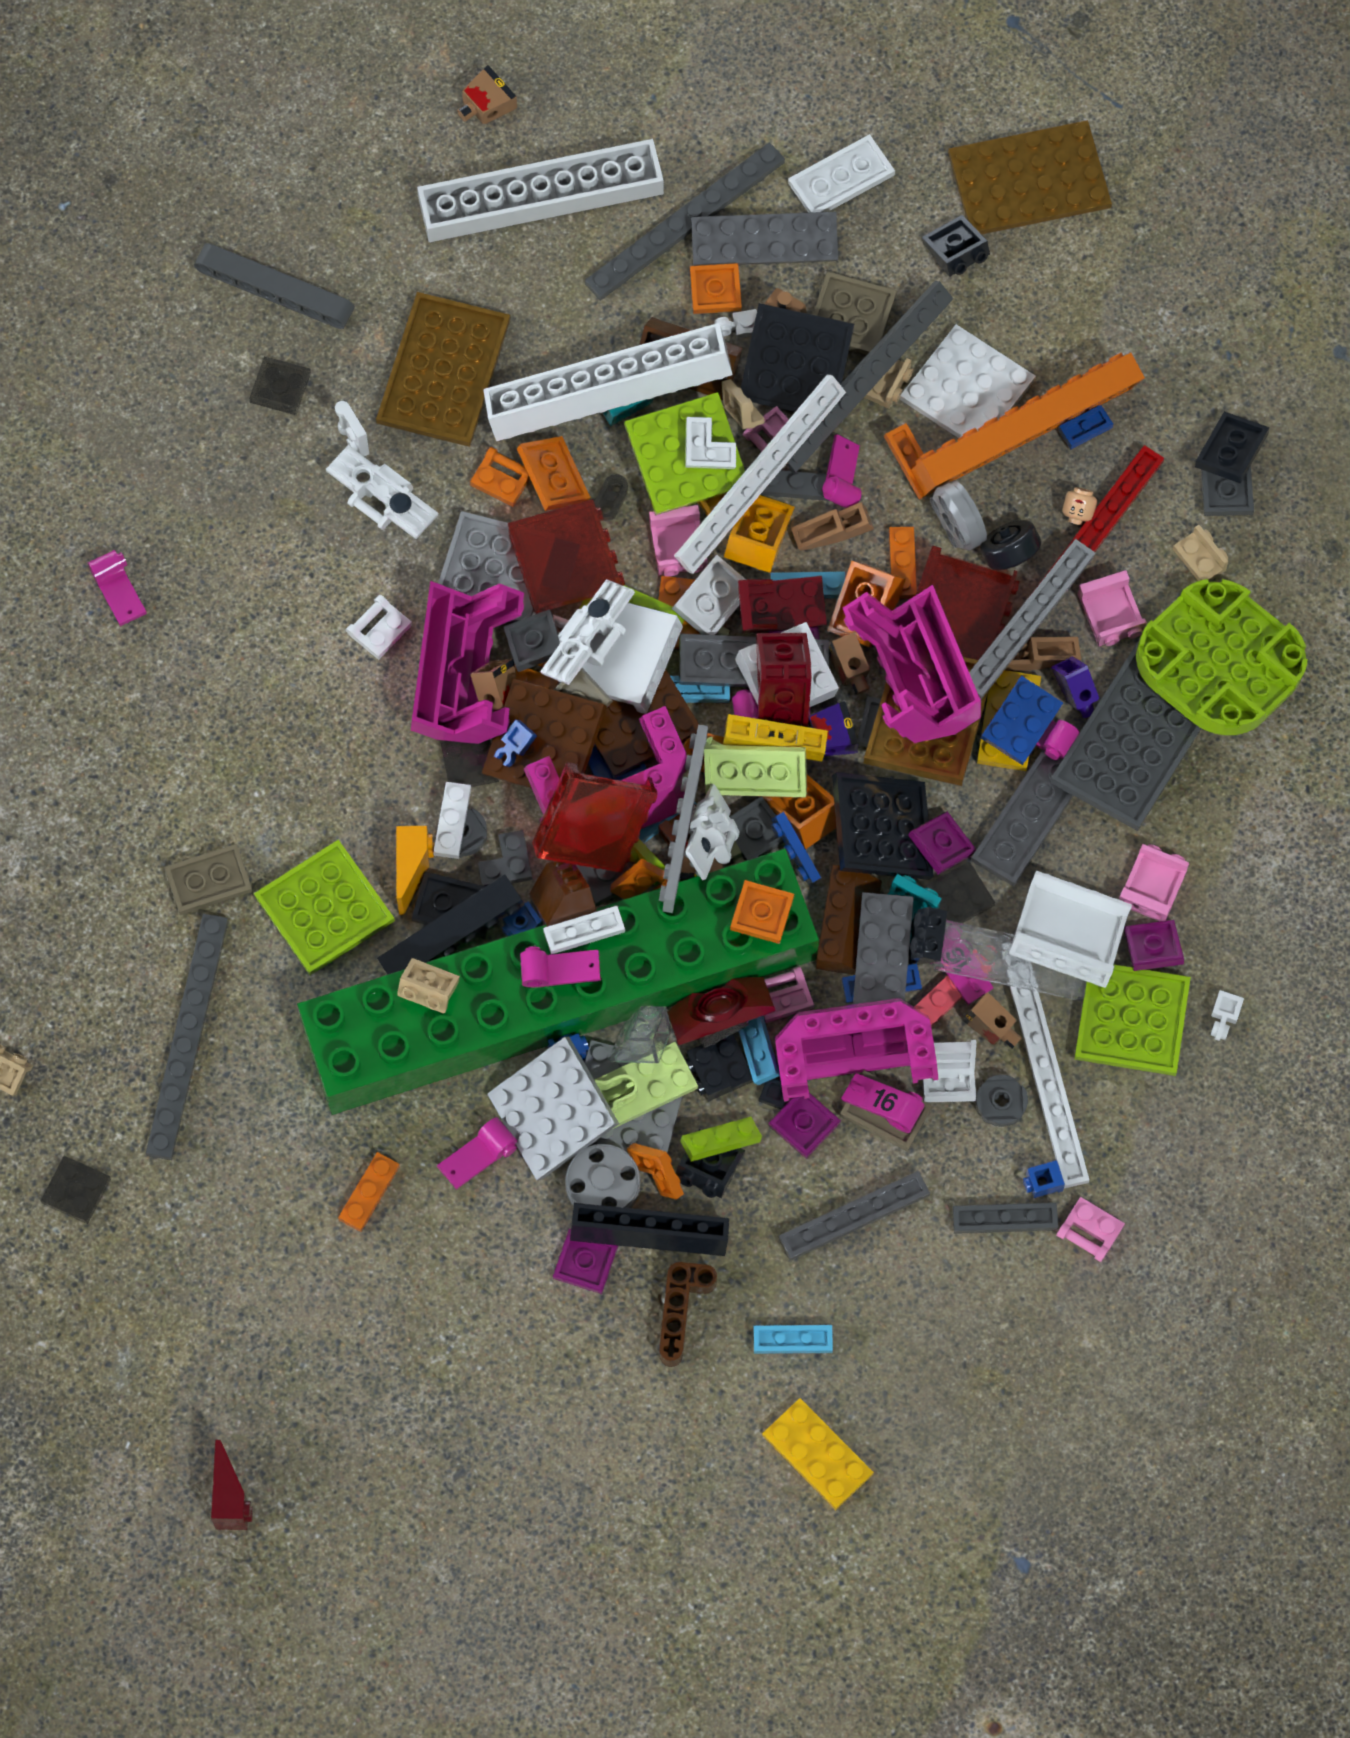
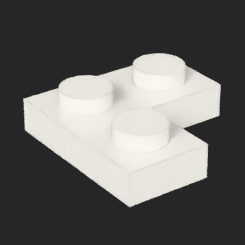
(703, 452)

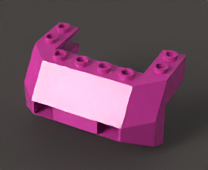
(454, 646)
(920, 665)
(666, 775)
(854, 1040)

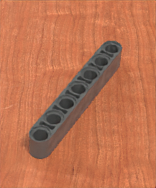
(274, 286)

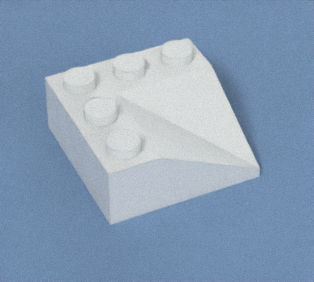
(822, 683)

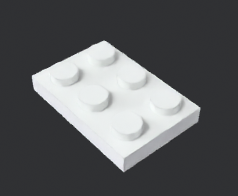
(710, 597)

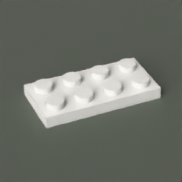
(841, 176)

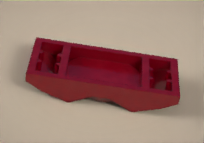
(720, 1008)

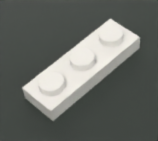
(452, 820)
(584, 930)

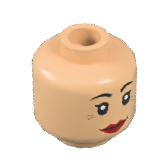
(1079, 505)

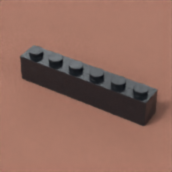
(455, 926)
(649, 1229)

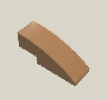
(832, 527)
(1044, 653)

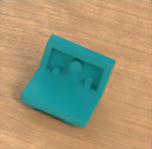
(921, 897)

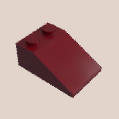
(229, 1502)

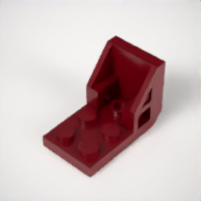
(781, 604)
(783, 677)

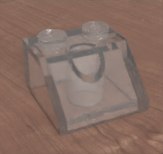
(642, 1036)

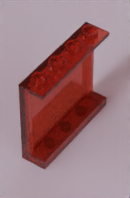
(564, 555)
(971, 598)
(593, 820)

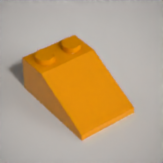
(759, 533)
(413, 852)

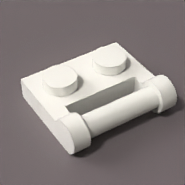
(350, 426)
(384, 633)

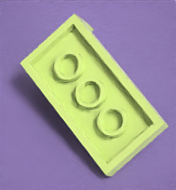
(755, 770)
(646, 1086)

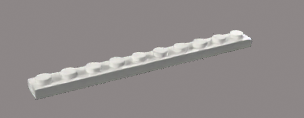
(760, 474)
(1050, 1086)

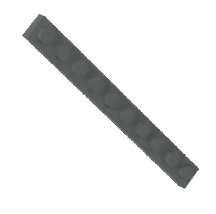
(679, 224)
(876, 365)
(187, 1037)

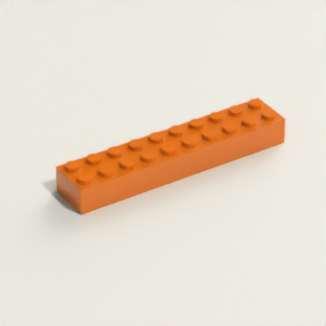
(1028, 423)

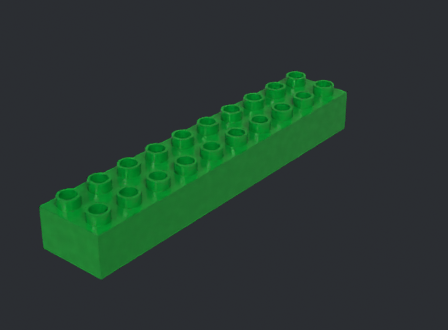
(382, 1045)

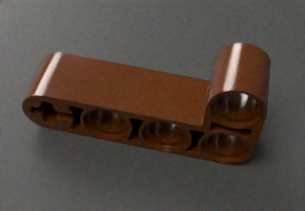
(679, 1314)

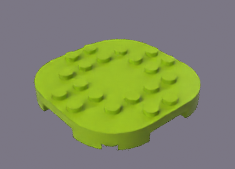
(1221, 658)

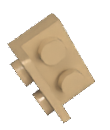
(889, 386)
(740, 406)
(1201, 555)
(427, 985)
(12, 1071)

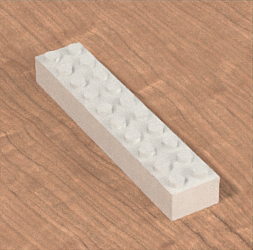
(540, 190)
(607, 382)

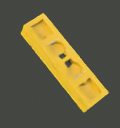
(758, 732)

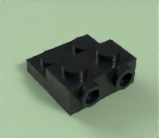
(957, 246)
(927, 936)
(719, 1068)
(710, 1173)

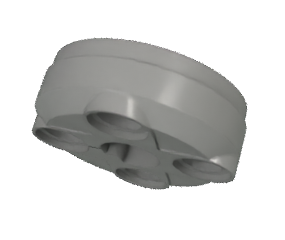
(958, 515)
(603, 1179)

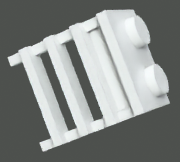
(955, 1073)

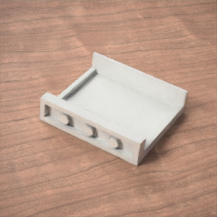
(638, 657)
(1070, 929)

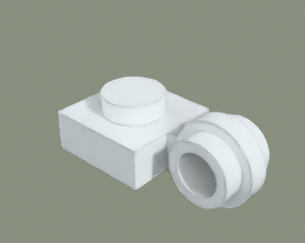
(742, 323)
(1227, 1009)

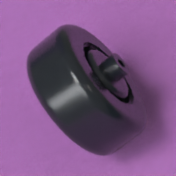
(1011, 545)

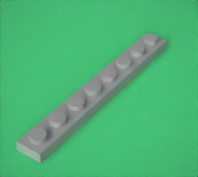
(1030, 616)
(681, 827)

